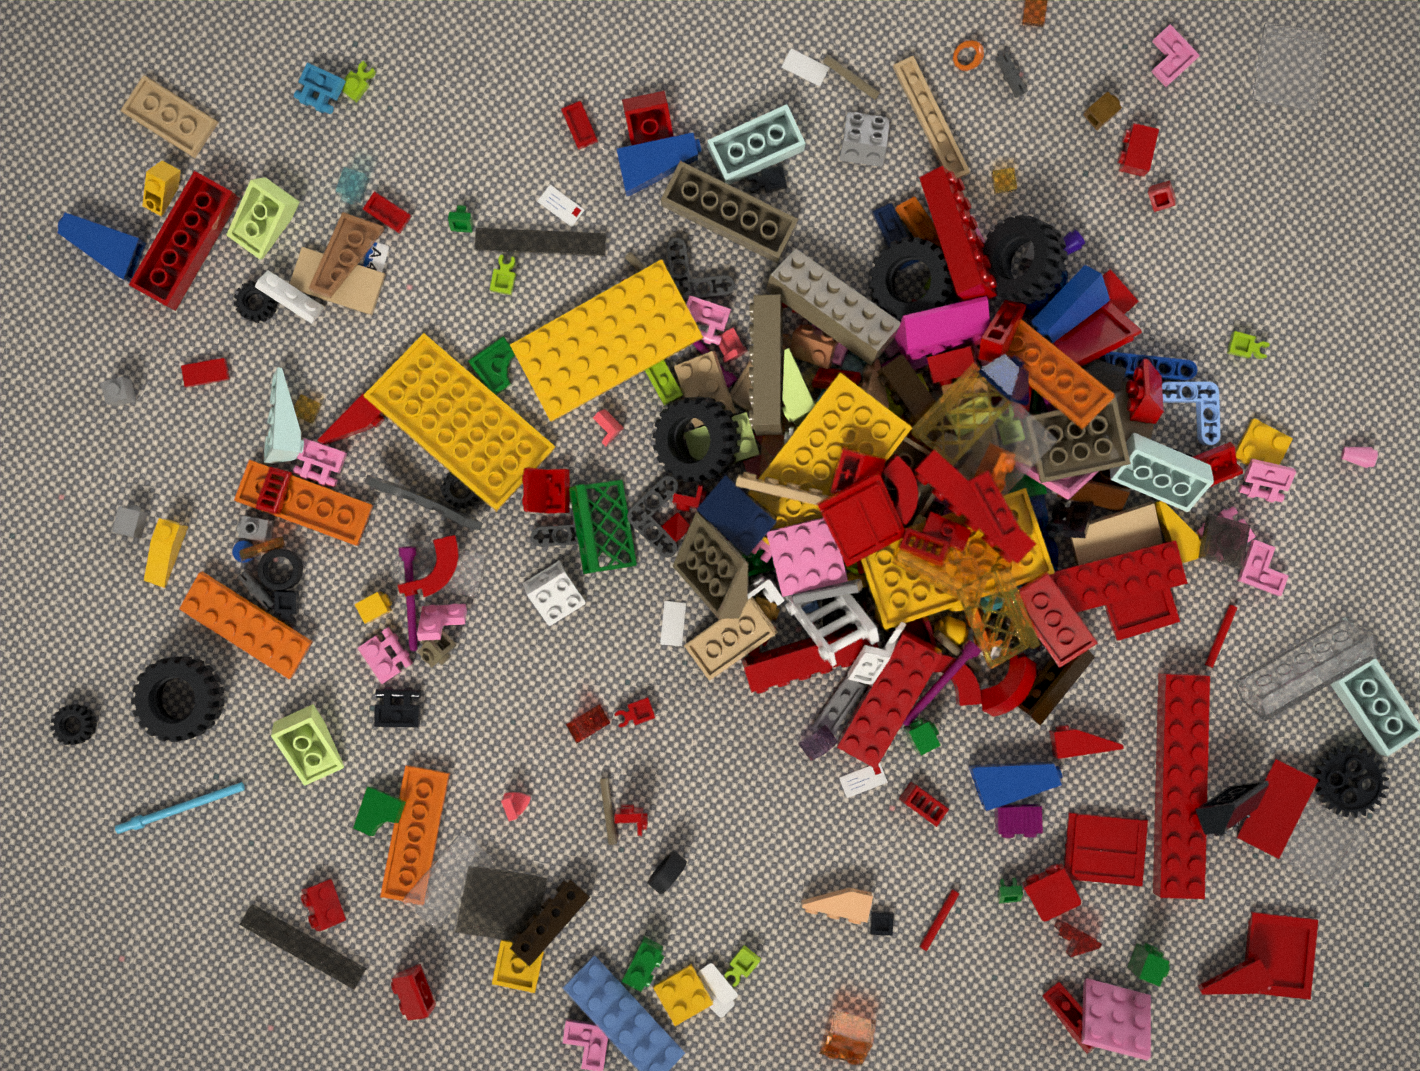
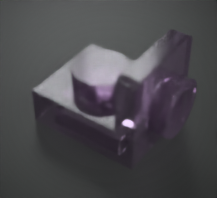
(818, 743)

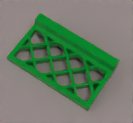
(586, 534)

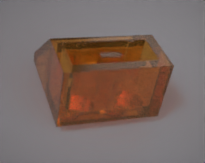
(848, 1037)

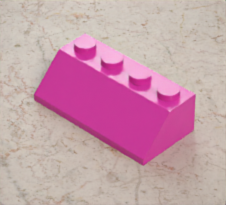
(943, 328)

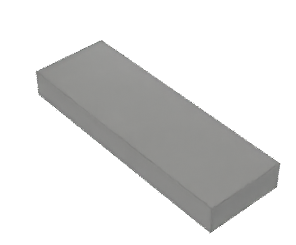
(844, 588)
(839, 705)

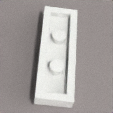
(289, 296)

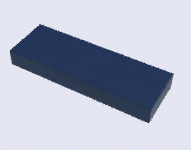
(891, 227)

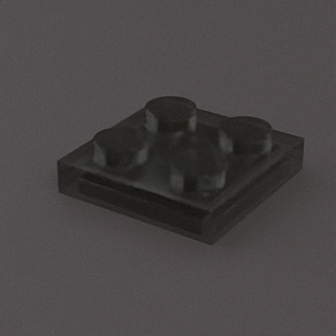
(1224, 541)

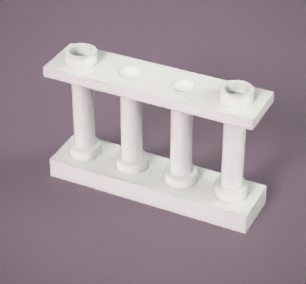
(854, 614)

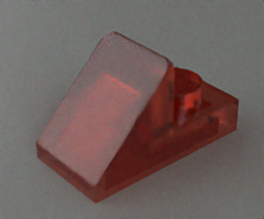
(587, 723)
(1080, 942)

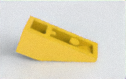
(1176, 529)
(164, 551)

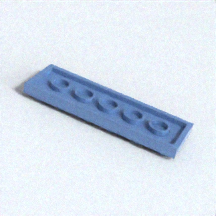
(622, 1018)

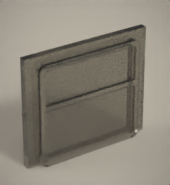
(498, 902)

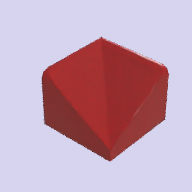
(1162, 196)
(676, 527)

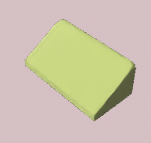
(967, 418)

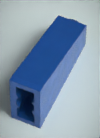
(655, 160)
(107, 246)
(1072, 304)
(1013, 781)

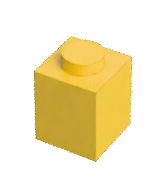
(374, 607)

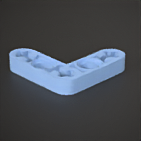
(1202, 402)

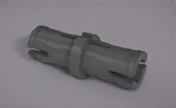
(1011, 75)
(256, 589)

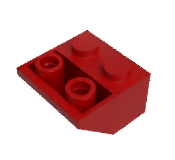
(1145, 394)
(853, 467)

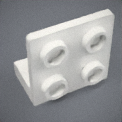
(769, 587)
(553, 593)

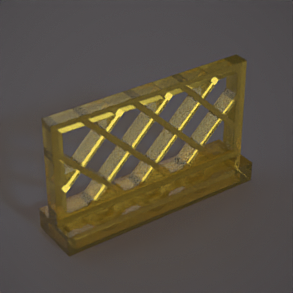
(947, 402)
(939, 578)
(1011, 603)

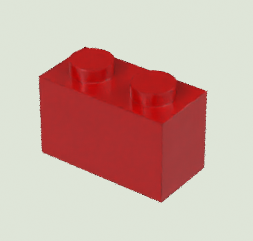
(1138, 149)
(951, 365)

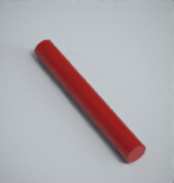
(1221, 635)
(940, 918)

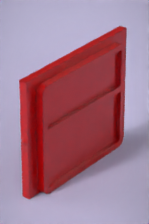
(1097, 335)
(862, 519)
(1142, 614)
(1105, 849)
(1286, 950)

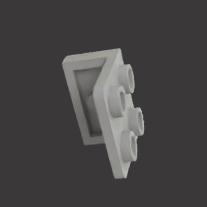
(865, 139)

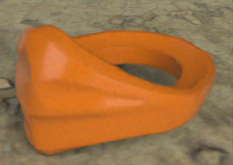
(977, 59)

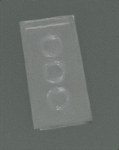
(467, 574)
(444, 881)

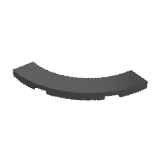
(400, 491)

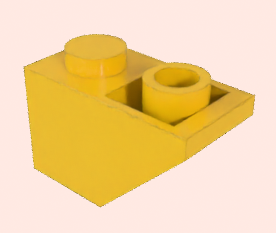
(160, 187)

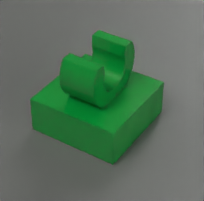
(460, 220)
(1009, 894)

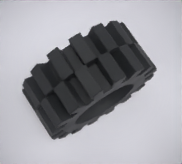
(244, 309)
(454, 500)
(86, 724)

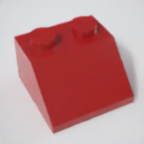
(647, 117)
(413, 993)

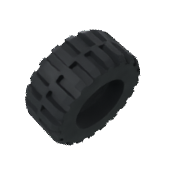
(891, 261)
(1046, 265)
(671, 444)
(149, 698)

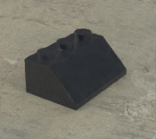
(1230, 807)

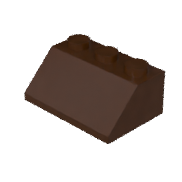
(1102, 492)

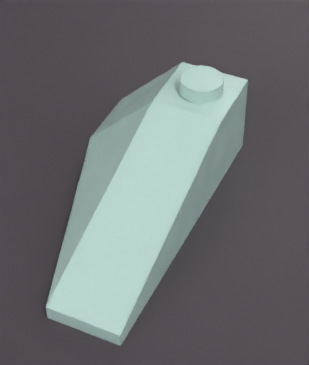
(284, 435)

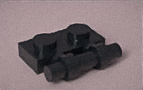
(1077, 520)
(397, 715)

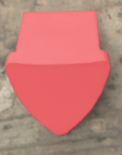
(731, 346)
(609, 424)
(514, 804)

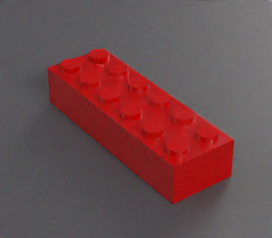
(958, 234)
(184, 240)
(954, 488)
(1121, 576)
(798, 661)
(889, 699)

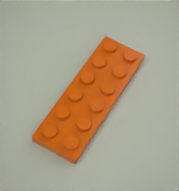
(1059, 377)
(309, 504)
(245, 625)
(417, 832)

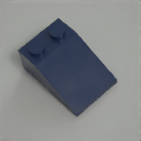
(737, 515)

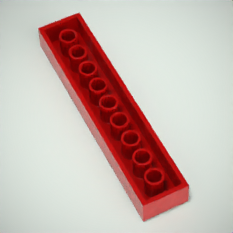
(1181, 785)

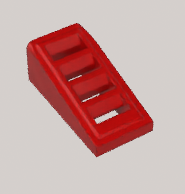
(279, 501)
(928, 539)
(911, 797)

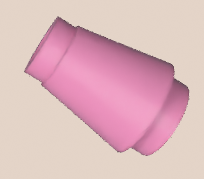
(1360, 456)

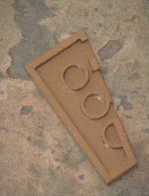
(344, 251)

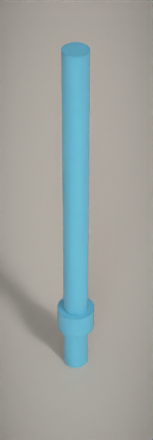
(140, 821)

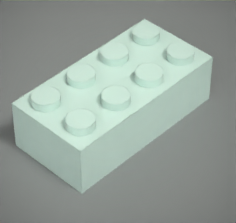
(756, 145)
(1163, 473)
(1377, 708)

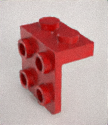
(546, 490)
(1051, 892)

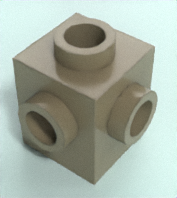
(437, 650)

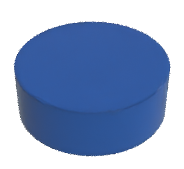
(239, 546)

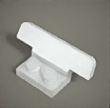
(873, 660)

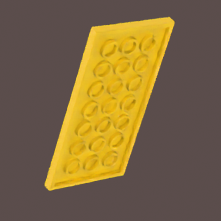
(606, 340)
(839, 419)
(459, 421)
(906, 597)

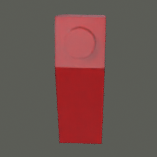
(1001, 331)
(355, 420)
(1072, 742)
(1243, 978)
(1068, 1012)

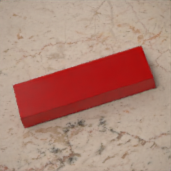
(994, 506)

